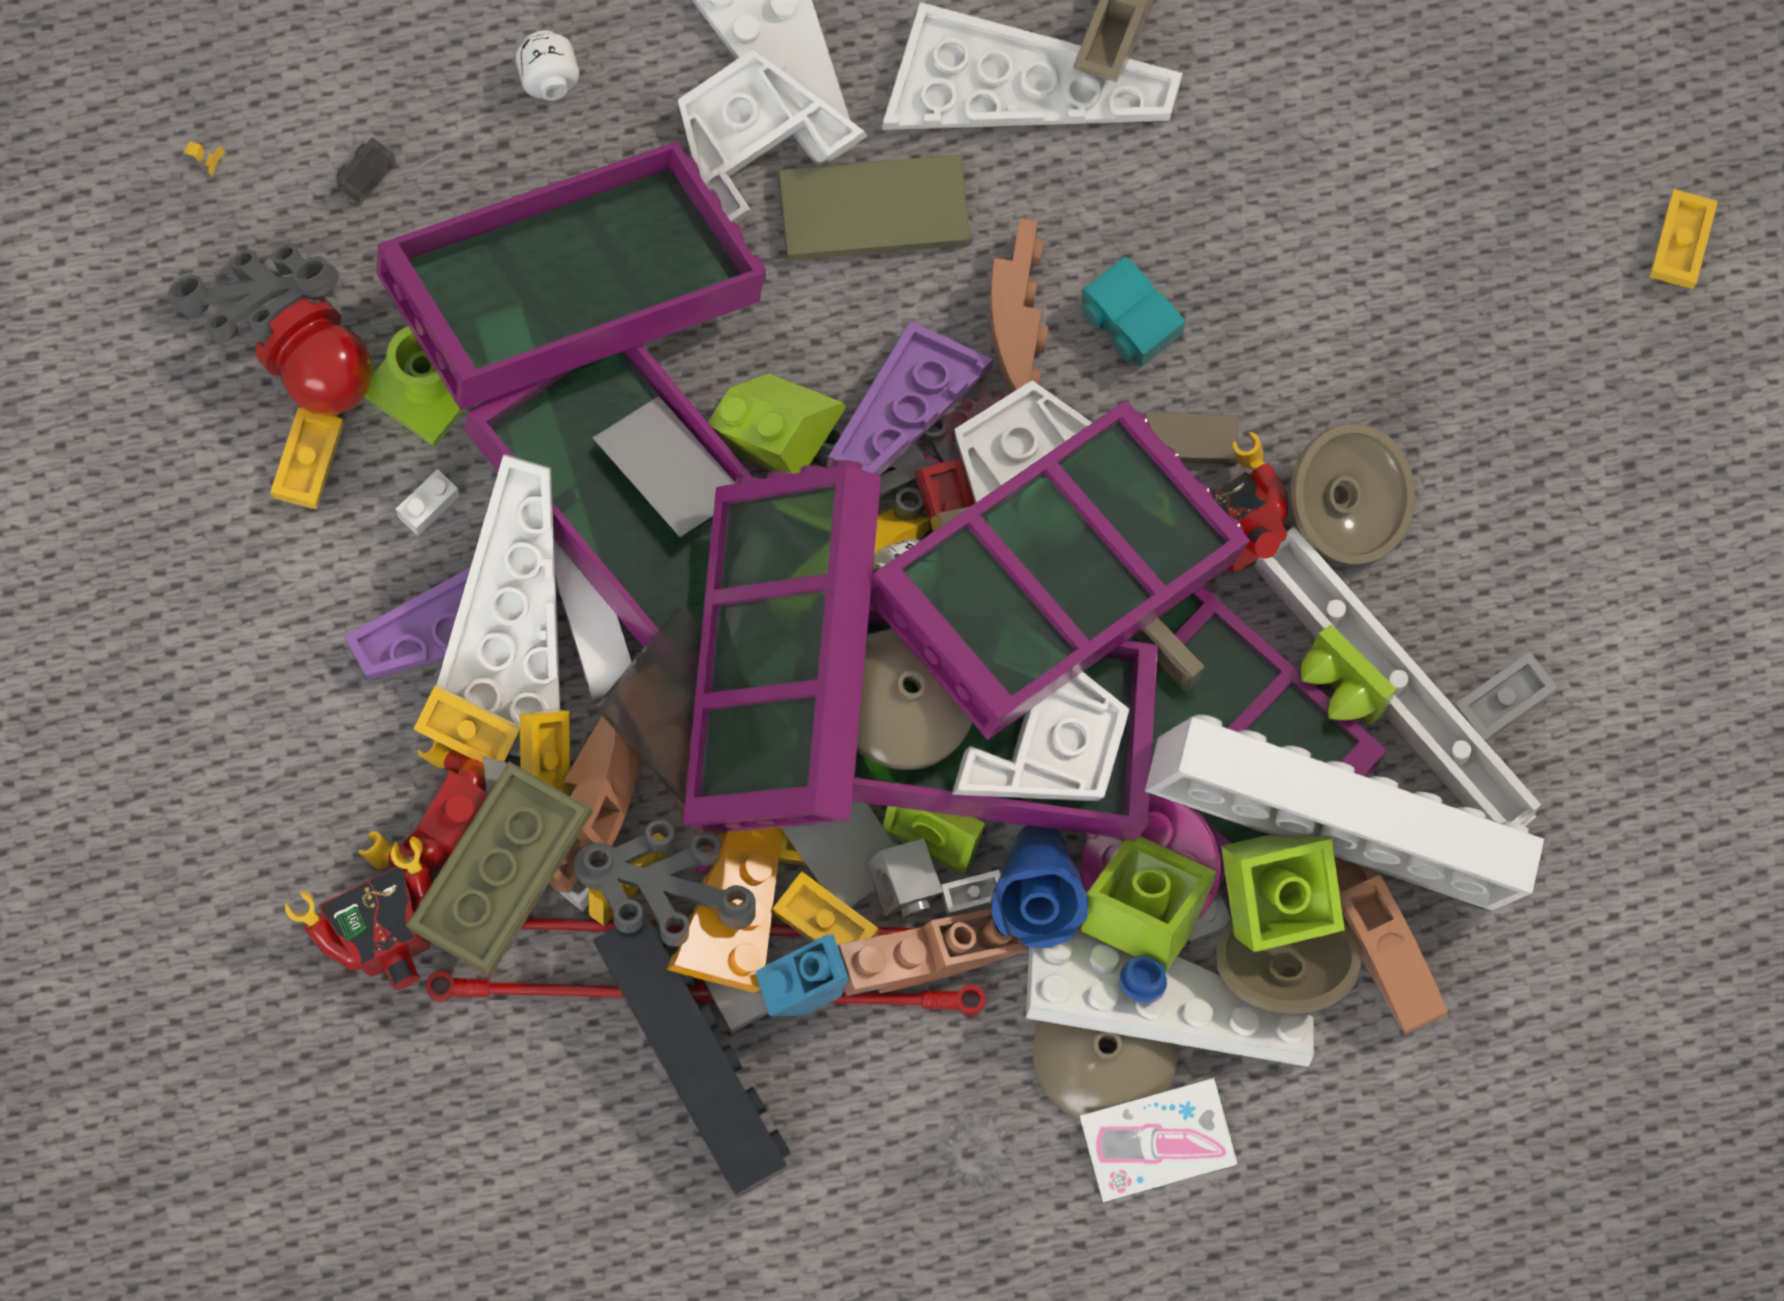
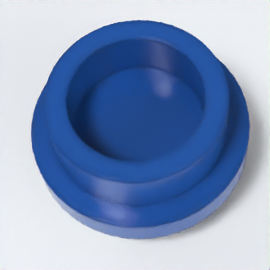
(1143, 979)

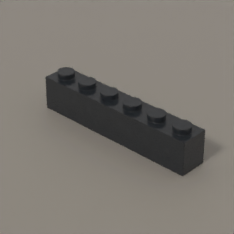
(693, 1058)

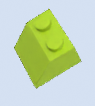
(775, 422)
(1282, 890)
(1147, 900)

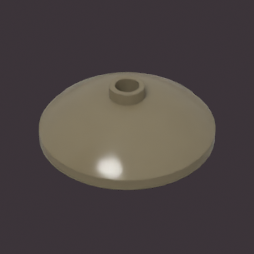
(1372, 489)
(902, 726)
(1290, 976)
(1087, 1080)

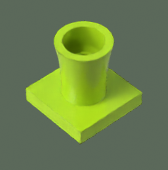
(412, 390)
(948, 837)

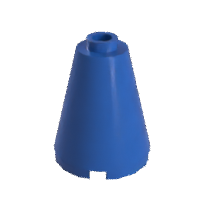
(1039, 890)

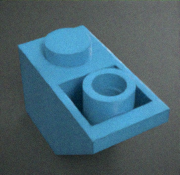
(803, 979)

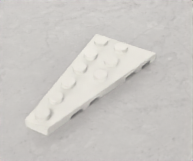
(788, 37)
(997, 75)
(507, 617)
(1081, 989)

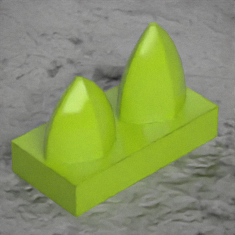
(1357, 683)

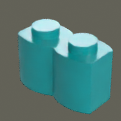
(1132, 312)

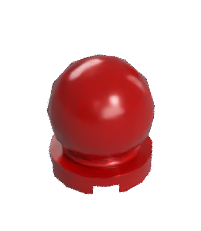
(318, 360)

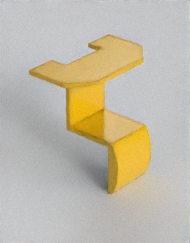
(197, 151)

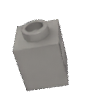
(905, 878)

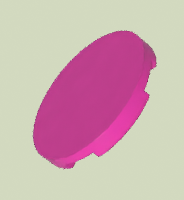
(1171, 826)

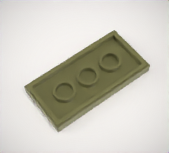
(874, 207)
(499, 869)

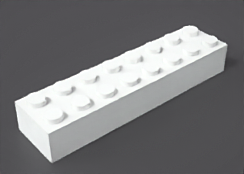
(1366, 817)

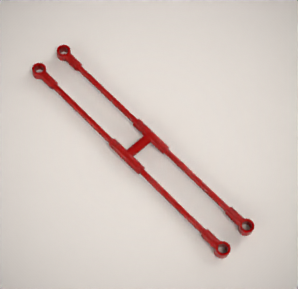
(483, 987)

